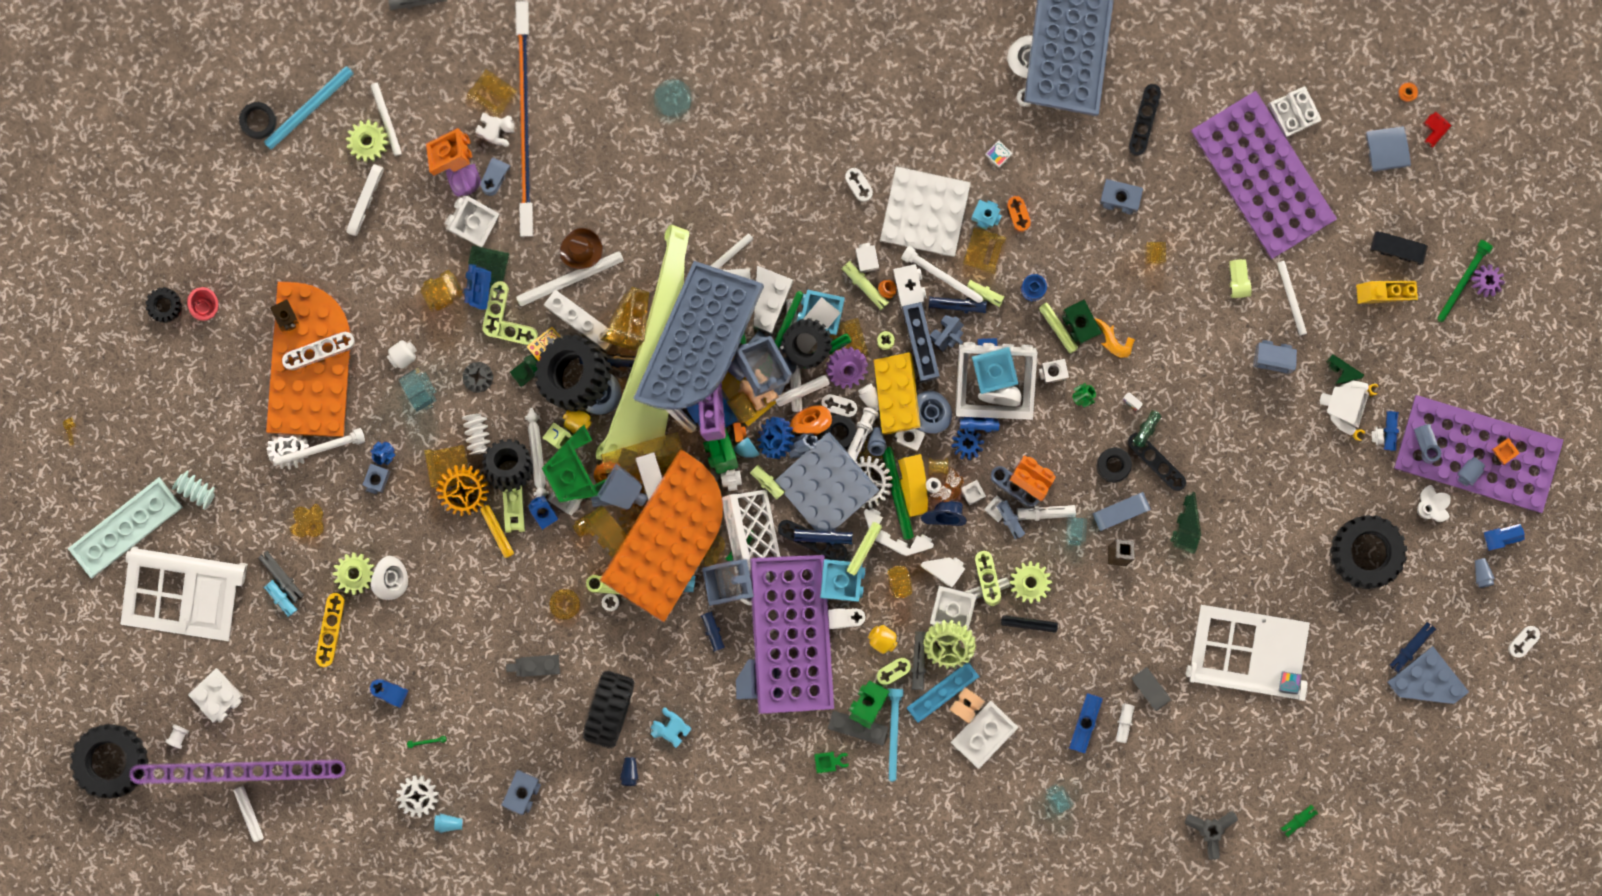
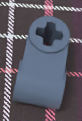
(494, 173)

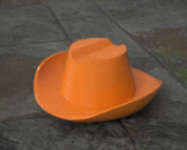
(812, 420)

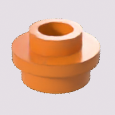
(1402, 94)
(891, 289)

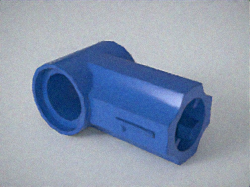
(1500, 537)

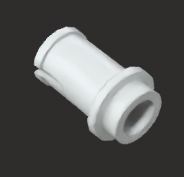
(936, 485)

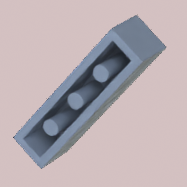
(920, 342)

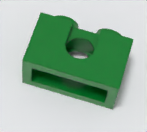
(865, 714)

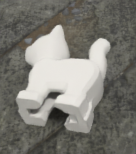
(493, 127)

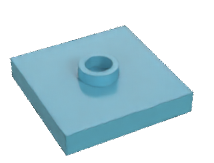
(995, 370)

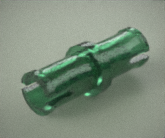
(1147, 428)

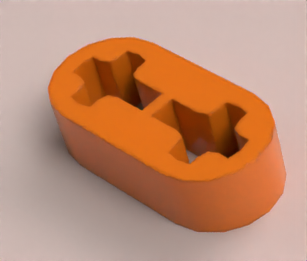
(1014, 215)

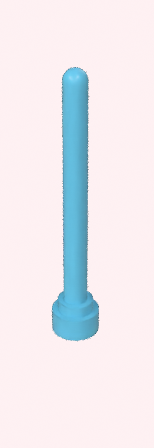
(895, 696)

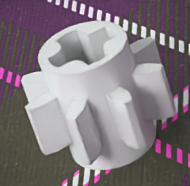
(731, 479)

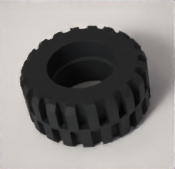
(593, 378)
(1394, 552)
(608, 709)
(83, 756)

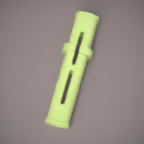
(859, 280)

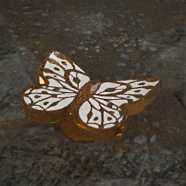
(951, 488)

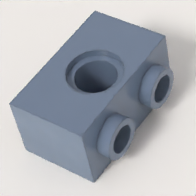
(1131, 192)
(512, 801)

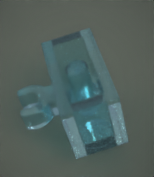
(418, 389)

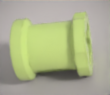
(885, 334)

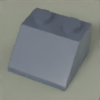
(1275, 357)

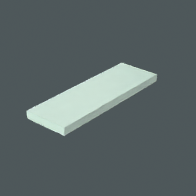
(125, 528)

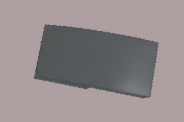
(1151, 689)

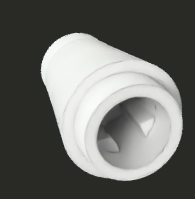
(869, 396)

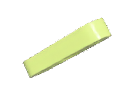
(990, 564)

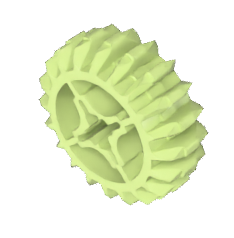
(948, 639)

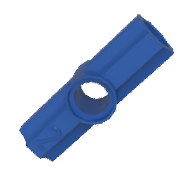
(1089, 710)

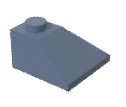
(747, 683)

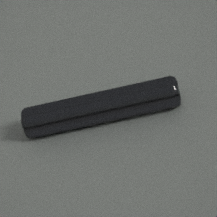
(1027, 623)

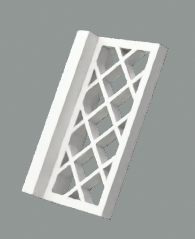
(736, 528)

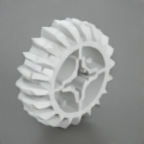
(883, 483)

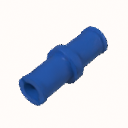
(1391, 430)

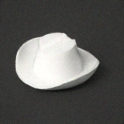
(1019, 55)
(389, 579)

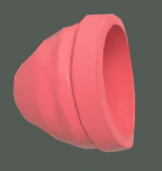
(202, 304)

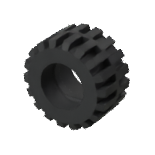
(800, 358)
(505, 452)

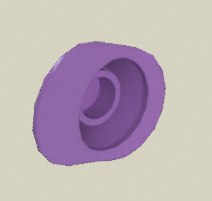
(464, 180)

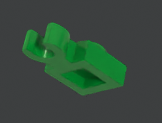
(826, 762)

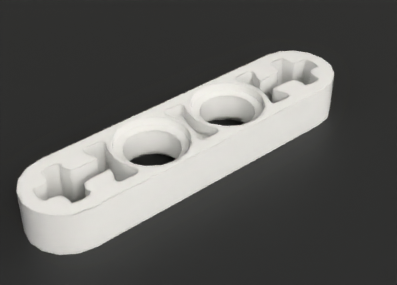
(365, 200)
(319, 353)

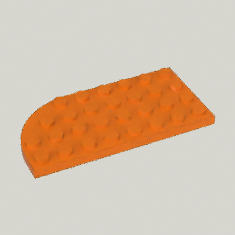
(314, 396)
(668, 538)

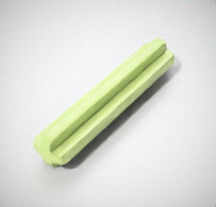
(1058, 328)
(864, 548)

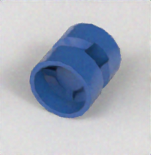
(1033, 287)

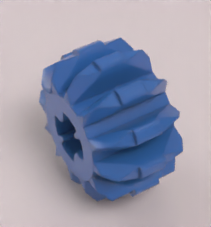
(963, 449)

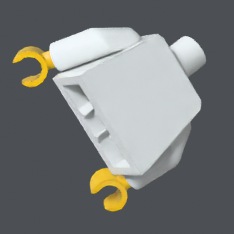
(1347, 405)

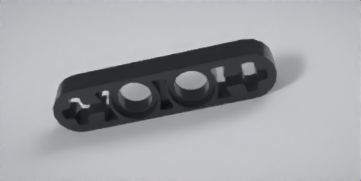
(1146, 120)
(1154, 464)
(811, 545)

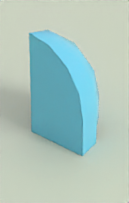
(746, 449)

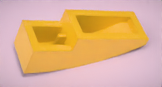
(914, 485)

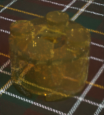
(441, 291)

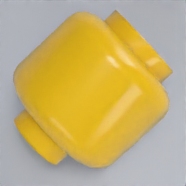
(575, 420)
(882, 639)

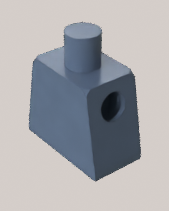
(621, 489)

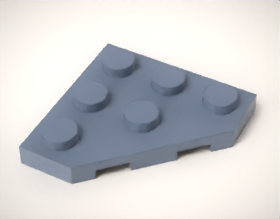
(1428, 680)

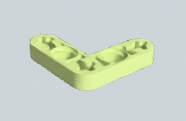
(502, 325)

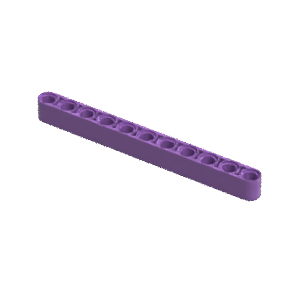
(229, 766)

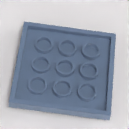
(826, 485)

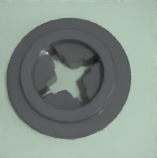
(482, 384)

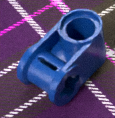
(392, 693)

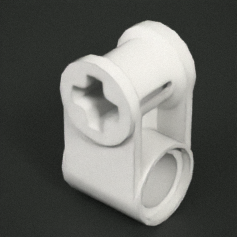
(842, 618)

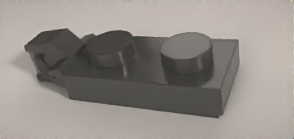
(535, 666)

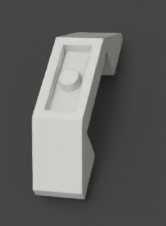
(919, 545)

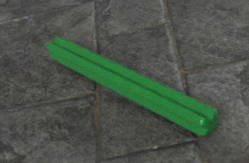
(897, 494)

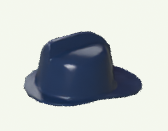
(945, 514)

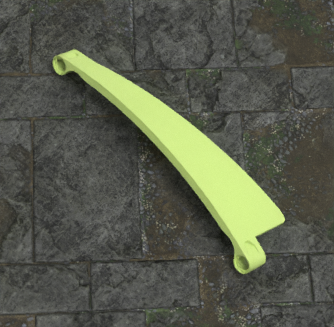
(634, 420)

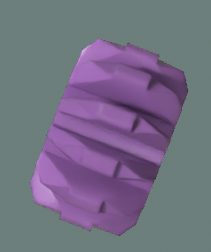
(1494, 282)

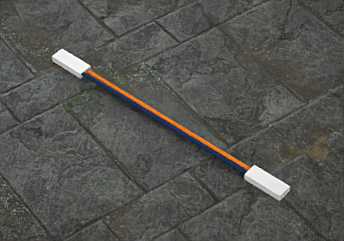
(522, 28)

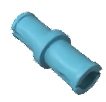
(280, 598)

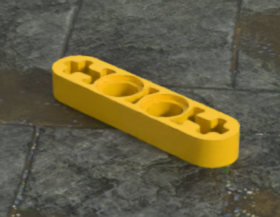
(333, 630)

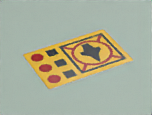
(542, 341)

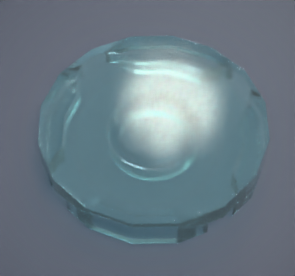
(673, 98)

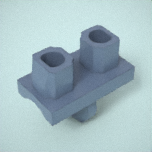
(950, 335)

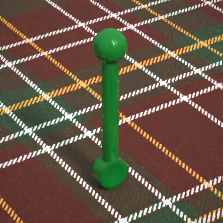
(410, 744)

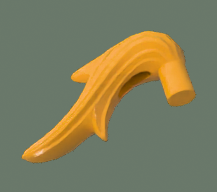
(1111, 342)

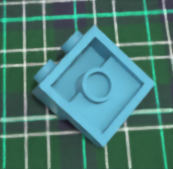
(812, 297)
(839, 583)

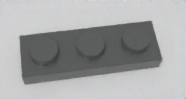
(843, 724)

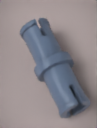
(1010, 519)

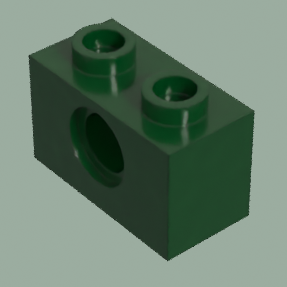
(1082, 311)

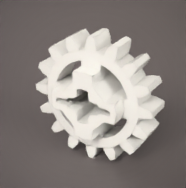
(286, 444)
(417, 805)

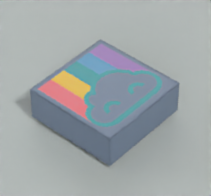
(1290, 682)

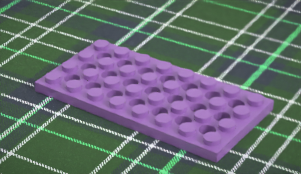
(1243, 197)
(1495, 429)
(764, 644)

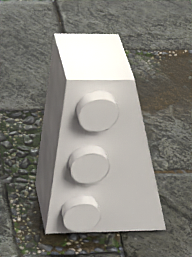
(771, 299)

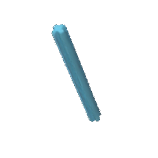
(308, 107)

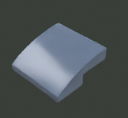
(1388, 148)

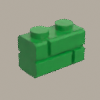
(721, 454)

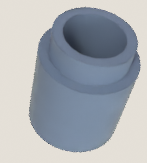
(1471, 472)

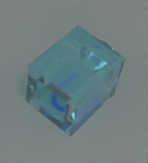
(1076, 530)
(1058, 799)

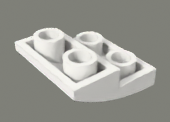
(1294, 112)

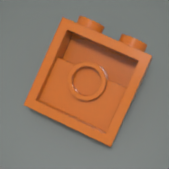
(449, 152)
(1032, 477)

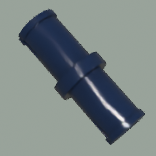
(712, 631)

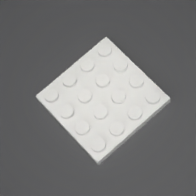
(925, 211)

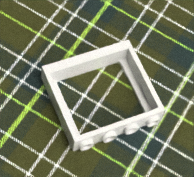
(1022, 412)

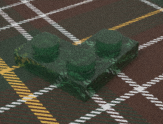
(492, 260)

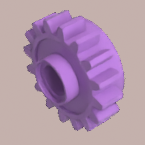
(840, 360)

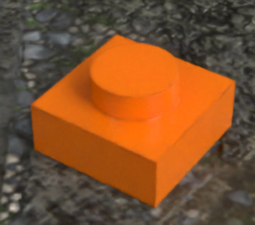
(740, 432)
(1505, 451)

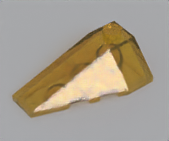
(663, 447)

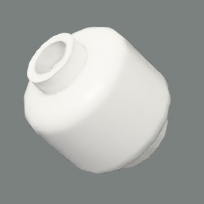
(402, 354)

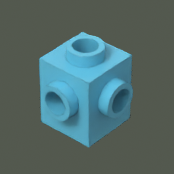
(984, 221)

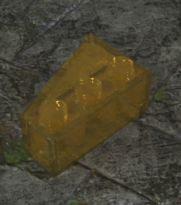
(629, 320)
(607, 529)

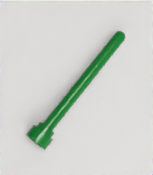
(1483, 249)
(789, 317)

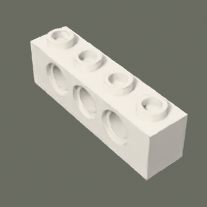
(577, 318)

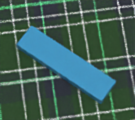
(942, 692)

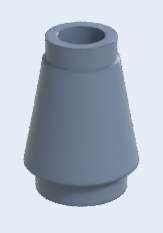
(877, 442)
(1483, 573)

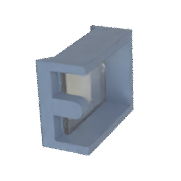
(763, 365)
(728, 582)

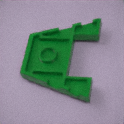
(567, 473)

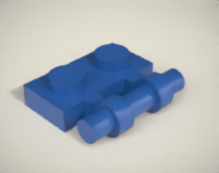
(477, 286)
(979, 423)

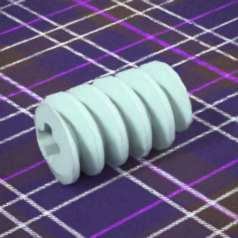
(194, 489)

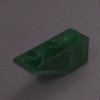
(1188, 531)

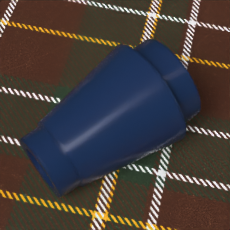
(629, 772)

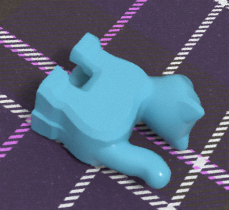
(673, 728)

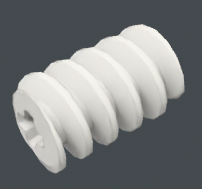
(476, 432)

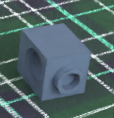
(372, 471)

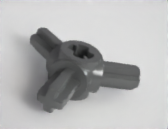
(1220, 825)

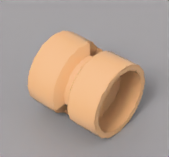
(967, 713)

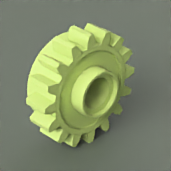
(369, 151)
(344, 573)
(1020, 585)

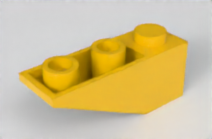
(1386, 291)

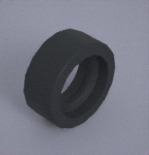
(257, 106)

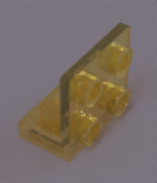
(440, 460)

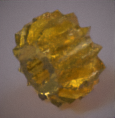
(628, 514)
(899, 582)

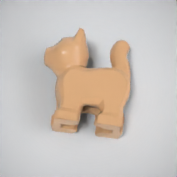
(758, 401)

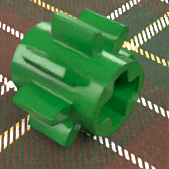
(1084, 395)

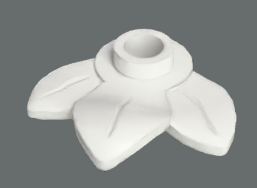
(1436, 502)

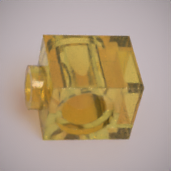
(1155, 252)

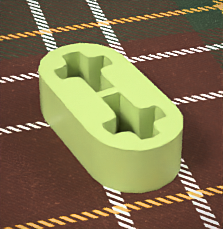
(896, 675)

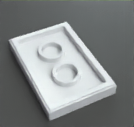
(984, 734)

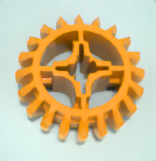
(469, 486)

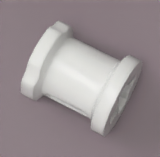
(177, 736)

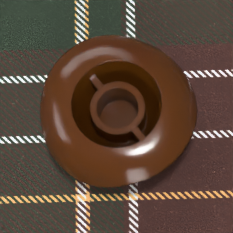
(581, 249)

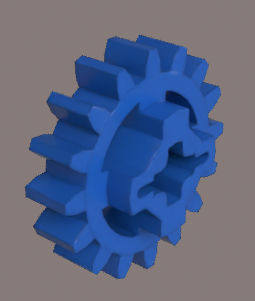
(775, 437)

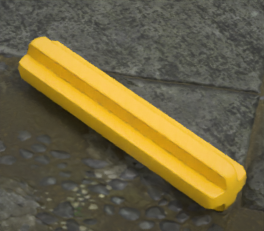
(496, 531)

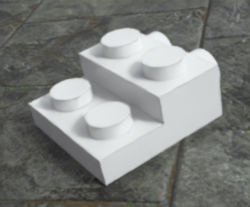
(471, 220)
(953, 605)
(216, 696)

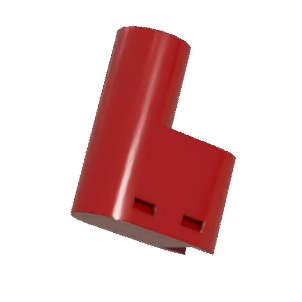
(1438, 126)

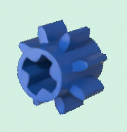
(382, 453)

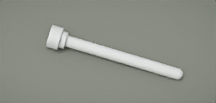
(911, 256)
(355, 437)

